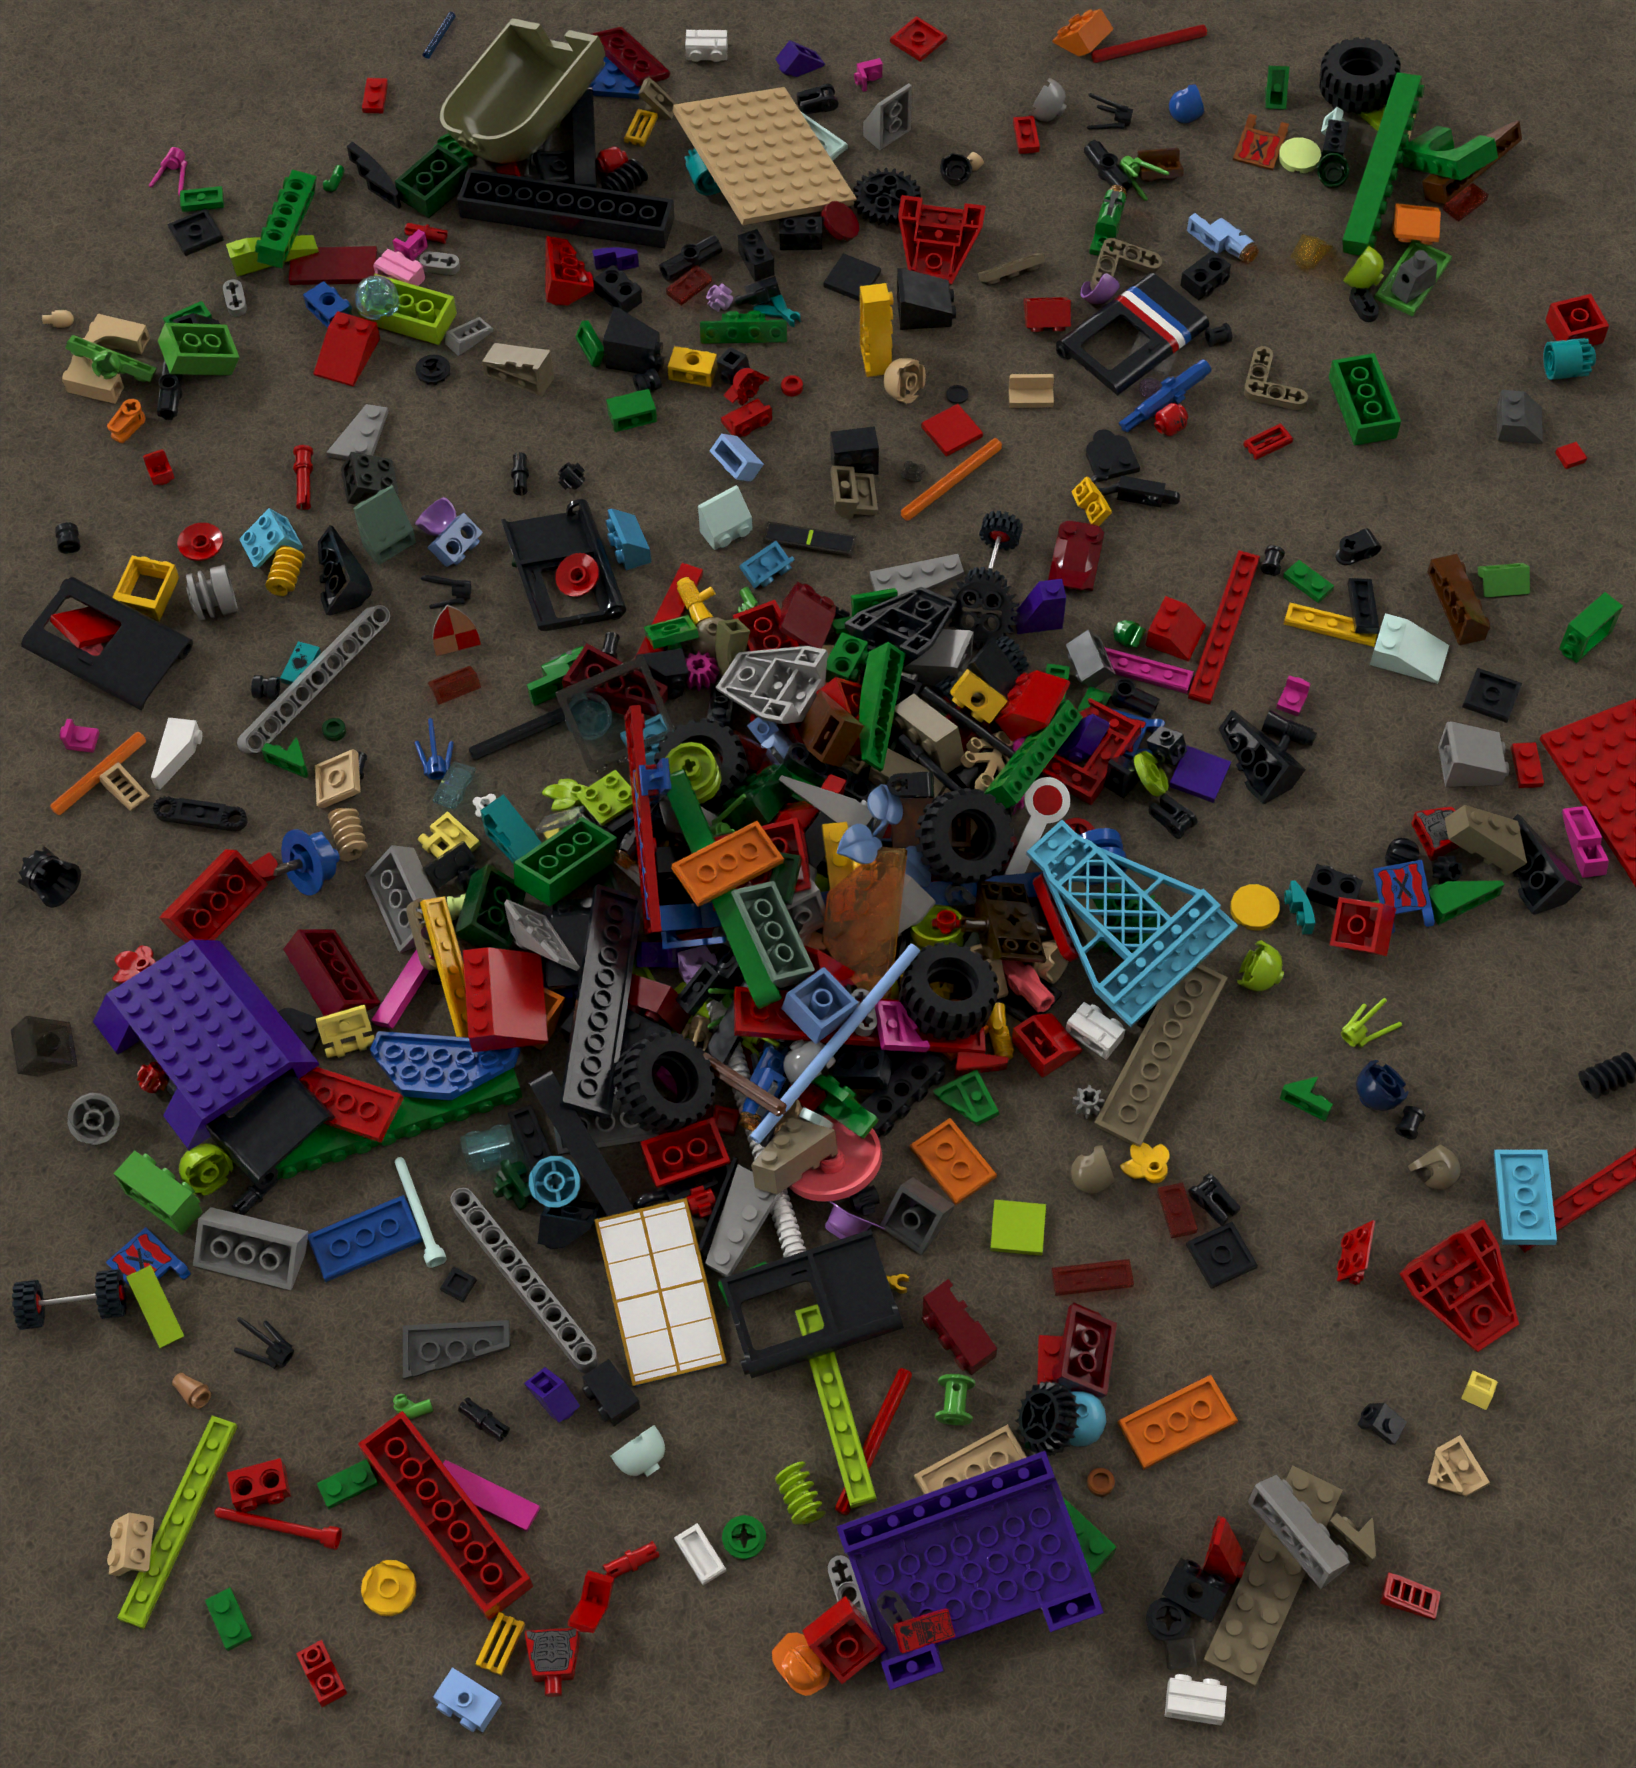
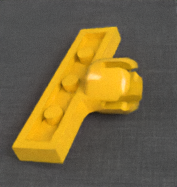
(837, 865)

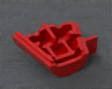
(745, 385)

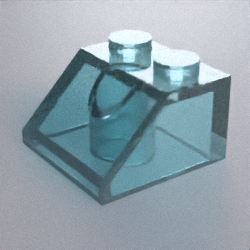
(488, 1148)

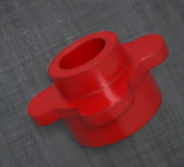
(945, 921)

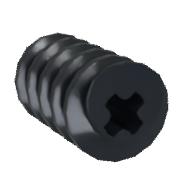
(625, 177)
(1609, 1075)

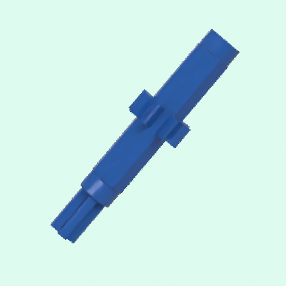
(1172, 391)

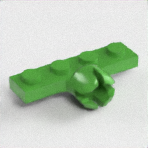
(109, 362)

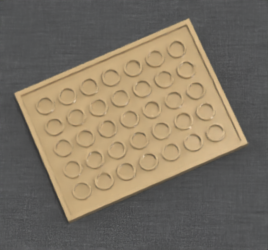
(763, 155)

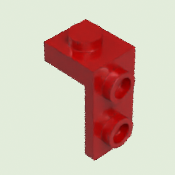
(593, 1602)

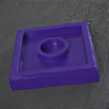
(1200, 774)

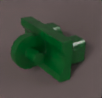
(510, 1183)

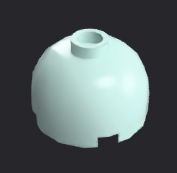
(641, 1453)

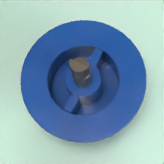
(307, 860)

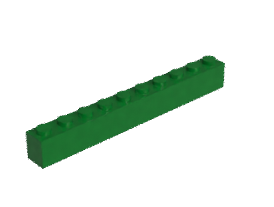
(1383, 163)
(412, 1117)

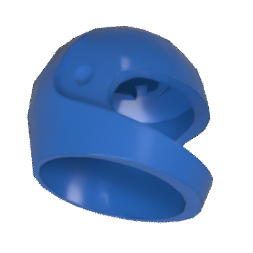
(1186, 105)

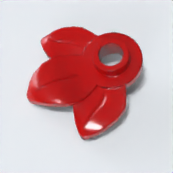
(132, 963)

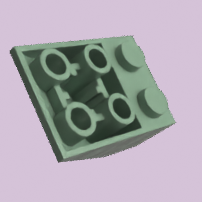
(384, 525)

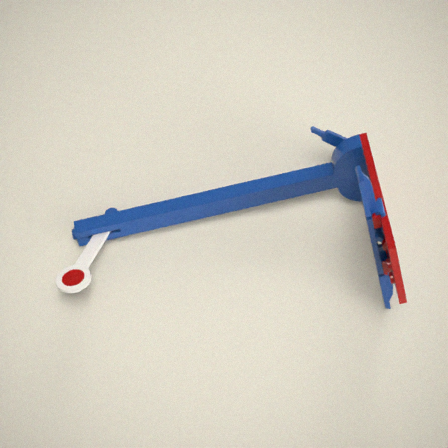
(1044, 801)

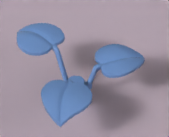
(862, 846)

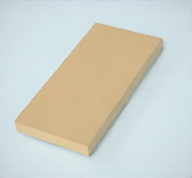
(977, 1458)

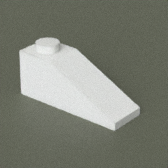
(175, 749)

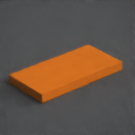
(727, 863)
(1177, 1422)

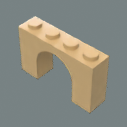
(111, 334)

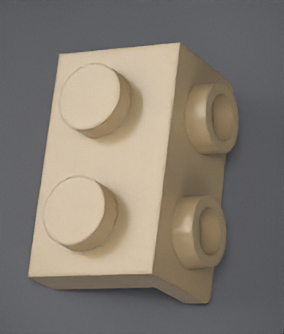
(130, 1544)

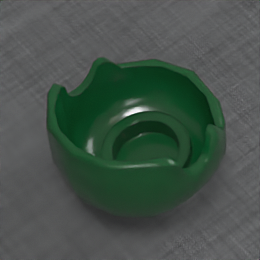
(1333, 170)

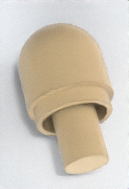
(59, 319)

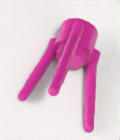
(173, 160)

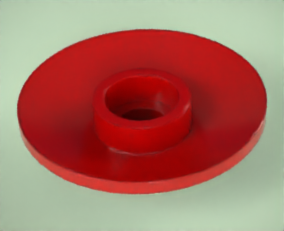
(196, 535)
(571, 569)

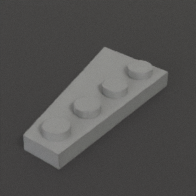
(923, 574)
(739, 1222)

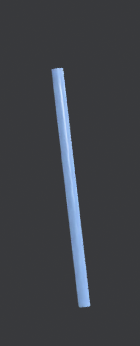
(837, 1040)

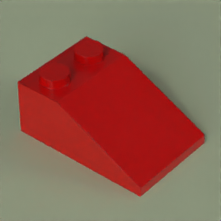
(346, 348)

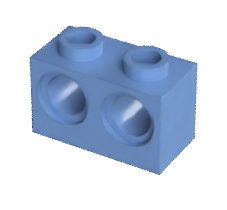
(452, 536)

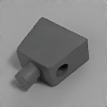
(1415, 276)

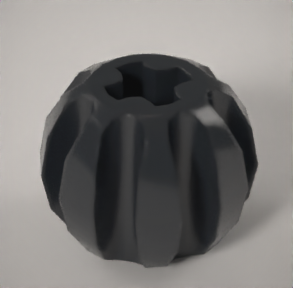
(1401, 851)

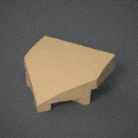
(1457, 1469)

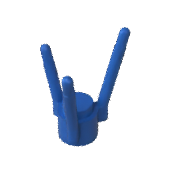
(436, 766)

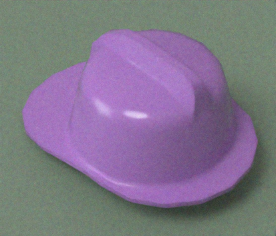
(845, 1224)

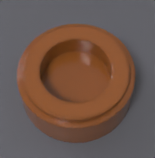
(1100, 1482)

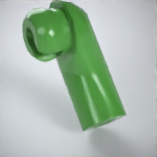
(748, 598)
(411, 1409)

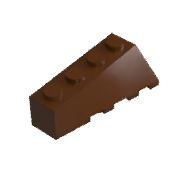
(1458, 599)

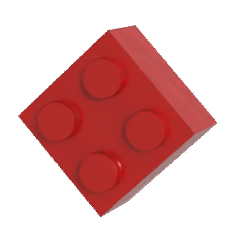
(1577, 319)

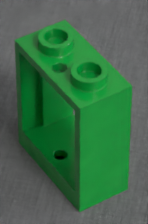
(1590, 627)

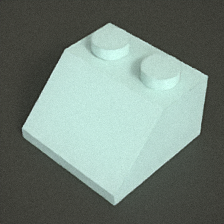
(724, 518)

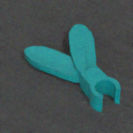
(779, 309)

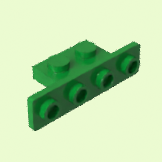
(743, 329)
(861, 602)
(843, 1107)

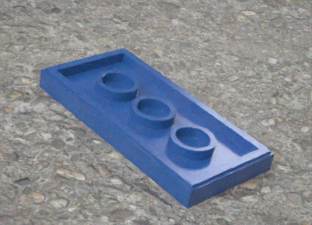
(364, 1238)

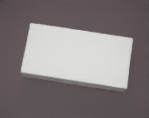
(700, 1554)

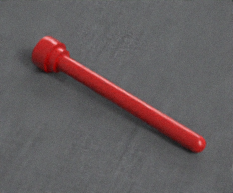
(328, 1536)

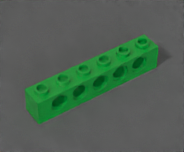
(285, 218)
(1033, 756)

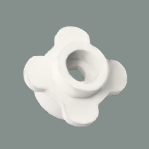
(480, 802)

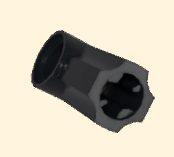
(1133, 698)

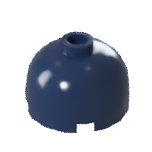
(1380, 1087)

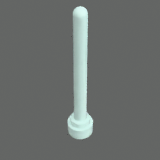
(433, 1253)

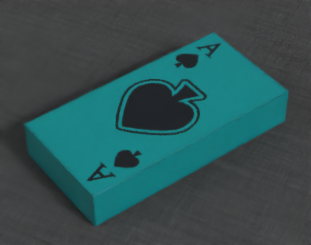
(300, 659)

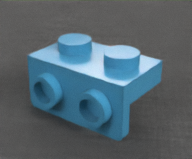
(766, 564)

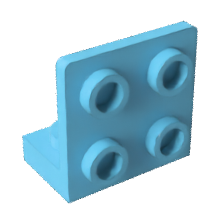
(267, 536)

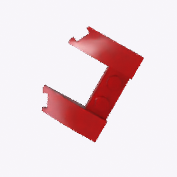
(1089, 781)

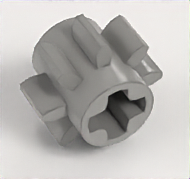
(1088, 1108)

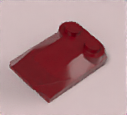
(1077, 554)
(1086, 1352)

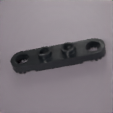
(200, 813)

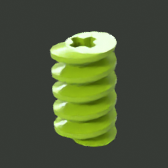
(797, 1494)

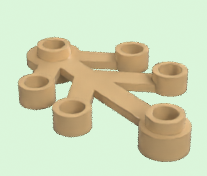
(993, 758)

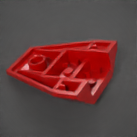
(937, 236)
(1465, 1285)

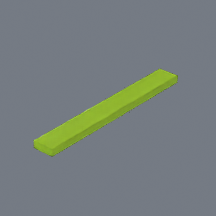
(838, 1416)
(178, 1521)

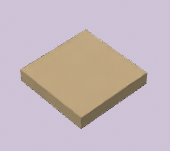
(337, 778)

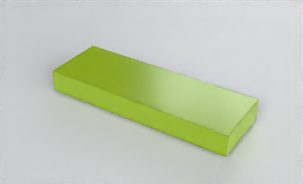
(155, 1306)

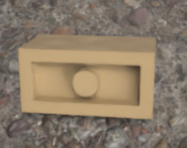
(1031, 390)

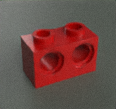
(258, 1478)

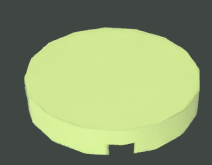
(1299, 155)

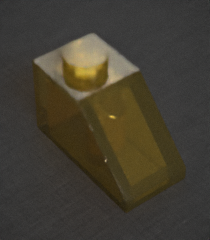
(1310, 251)

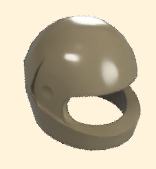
(1442, 1164)
(1092, 1172)

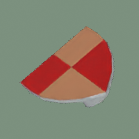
(454, 632)

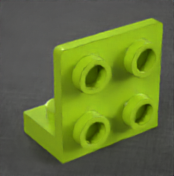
(607, 798)

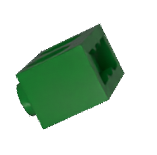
(841, 658)

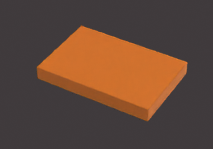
(953, 1161)

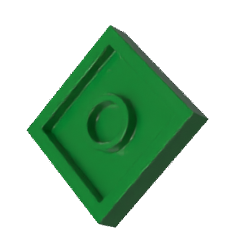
(671, 632)

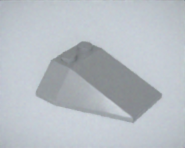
(776, 682)

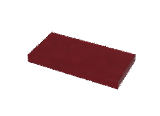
(631, 56)
(334, 266)

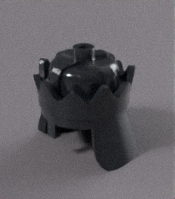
(50, 877)

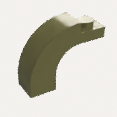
(729, 640)

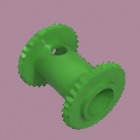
(955, 1399)

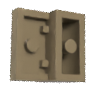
(853, 492)

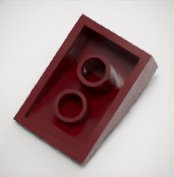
(806, 616)

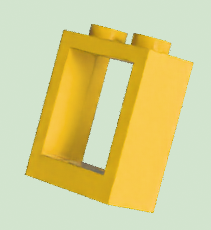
(153, 568)

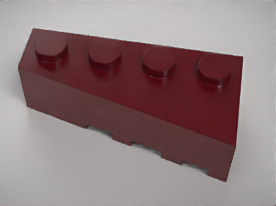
(621, 692)

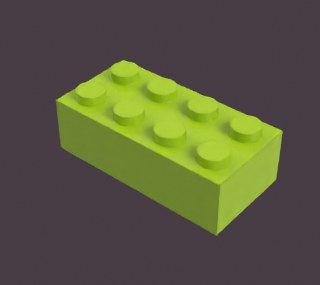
(420, 314)

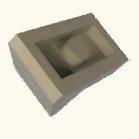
(656, 99)
(1360, 1543)

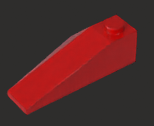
(1224, 1553)

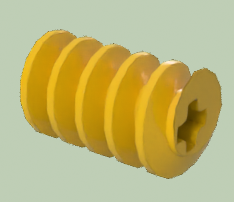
(284, 570)

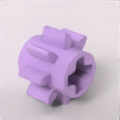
(719, 297)

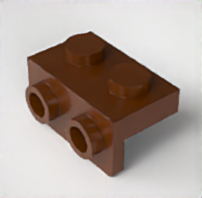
(1163, 158)

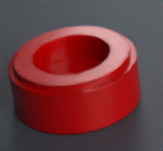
(792, 385)

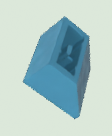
(628, 539)

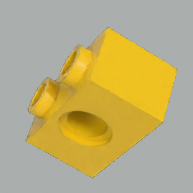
(692, 366)
(970, 684)

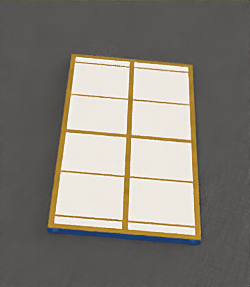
(660, 1292)

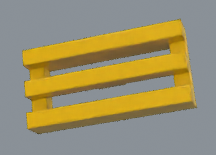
(636, 139)
(490, 1639)

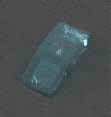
(453, 785)

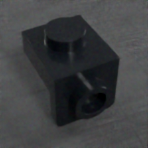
(1382, 1421)

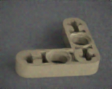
(1113, 258)
(1261, 384)
(422, 945)

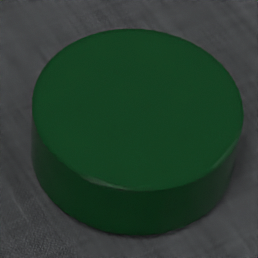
(334, 729)

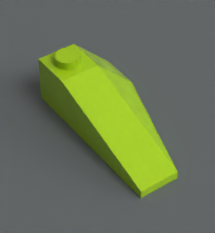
(245, 258)

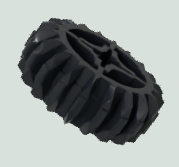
(1048, 1418)

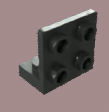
(367, 474)

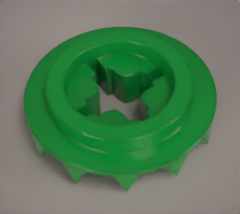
(753, 1528)

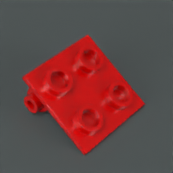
(1355, 1253)

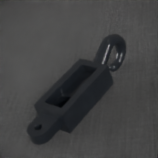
(1139, 491)
(682, 1188)

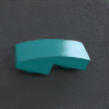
(1300, 904)

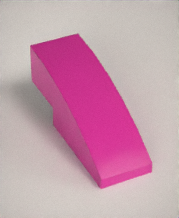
(1585, 842)

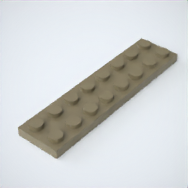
(1159, 1056)
(1266, 1590)

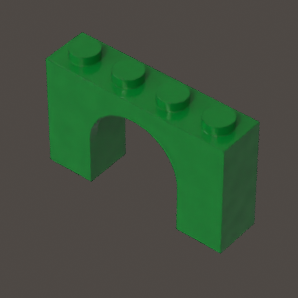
(1436, 154)

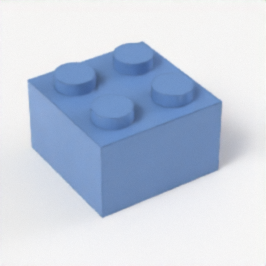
(819, 1005)

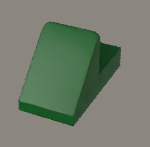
(1277, 87)
(290, 760)
(1300, 1095)

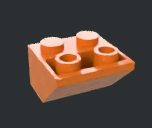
(1083, 32)
(1416, 223)

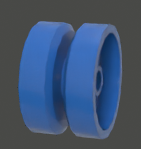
(1106, 839)

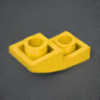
(1092, 501)

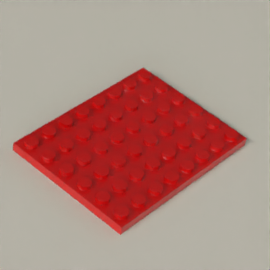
(1600, 767)

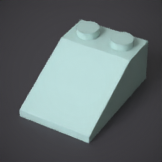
(1409, 650)

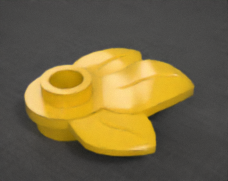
(1146, 1159)

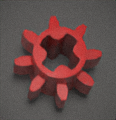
(152, 1078)
(701, 1201)

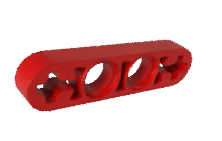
(1055, 919)

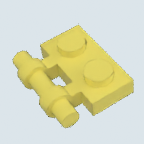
(450, 832)
(344, 1025)

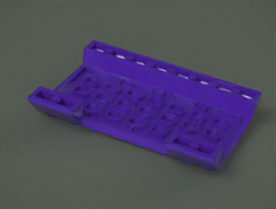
(205, 1031)
(980, 1551)

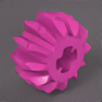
(701, 670)

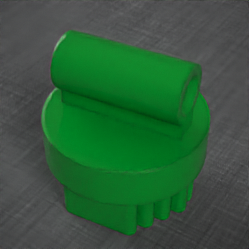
(1128, 633)

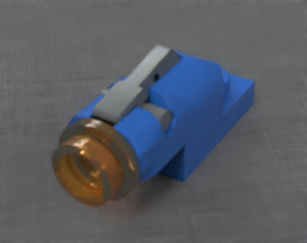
(768, 1076)

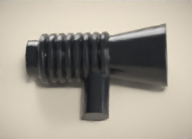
(1289, 730)

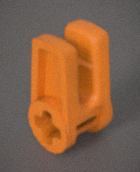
(126, 422)

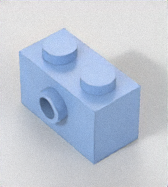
(736, 457)
(467, 1701)

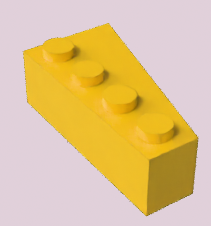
(876, 328)

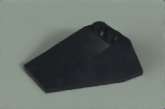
(906, 621)
(571, 923)

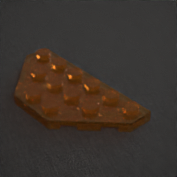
(865, 917)

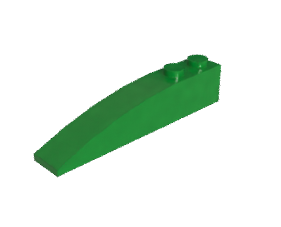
(879, 702)

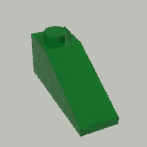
(1461, 896)

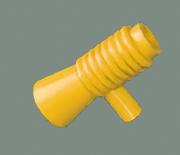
(694, 600)
(999, 1032)

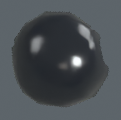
(955, 169)

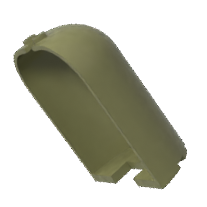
(520, 91)

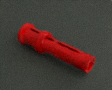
(303, 469)

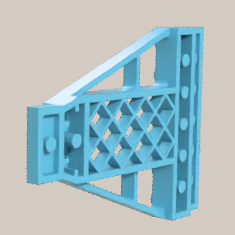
(1163, 957)

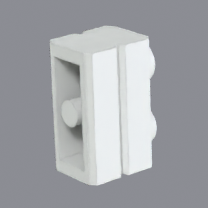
(706, 45)
(1095, 1030)
(1195, 1700)

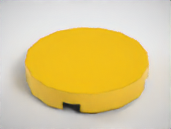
(1254, 907)
(389, 1597)

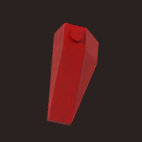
(564, 273)

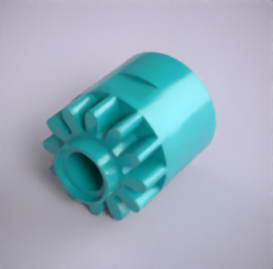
(700, 175)
(1568, 358)

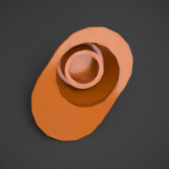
(800, 1665)

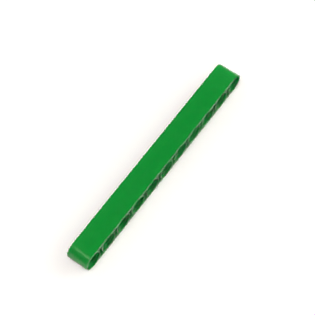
(699, 836)

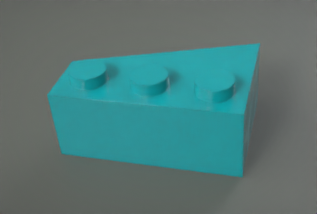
(508, 829)

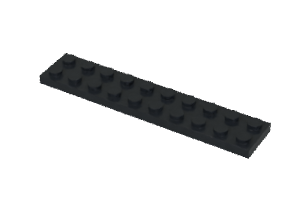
(601, 1002)

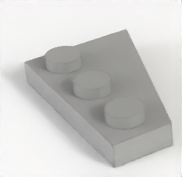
(361, 434)

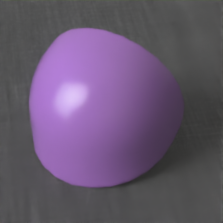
(1103, 291)
(436, 517)

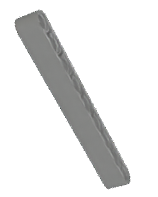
(305, 683)
(528, 1290)

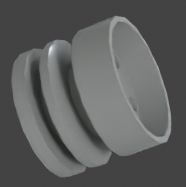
(211, 593)

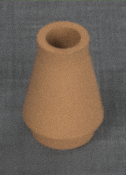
(193, 1392)

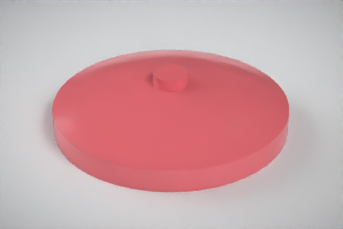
(845, 1172)

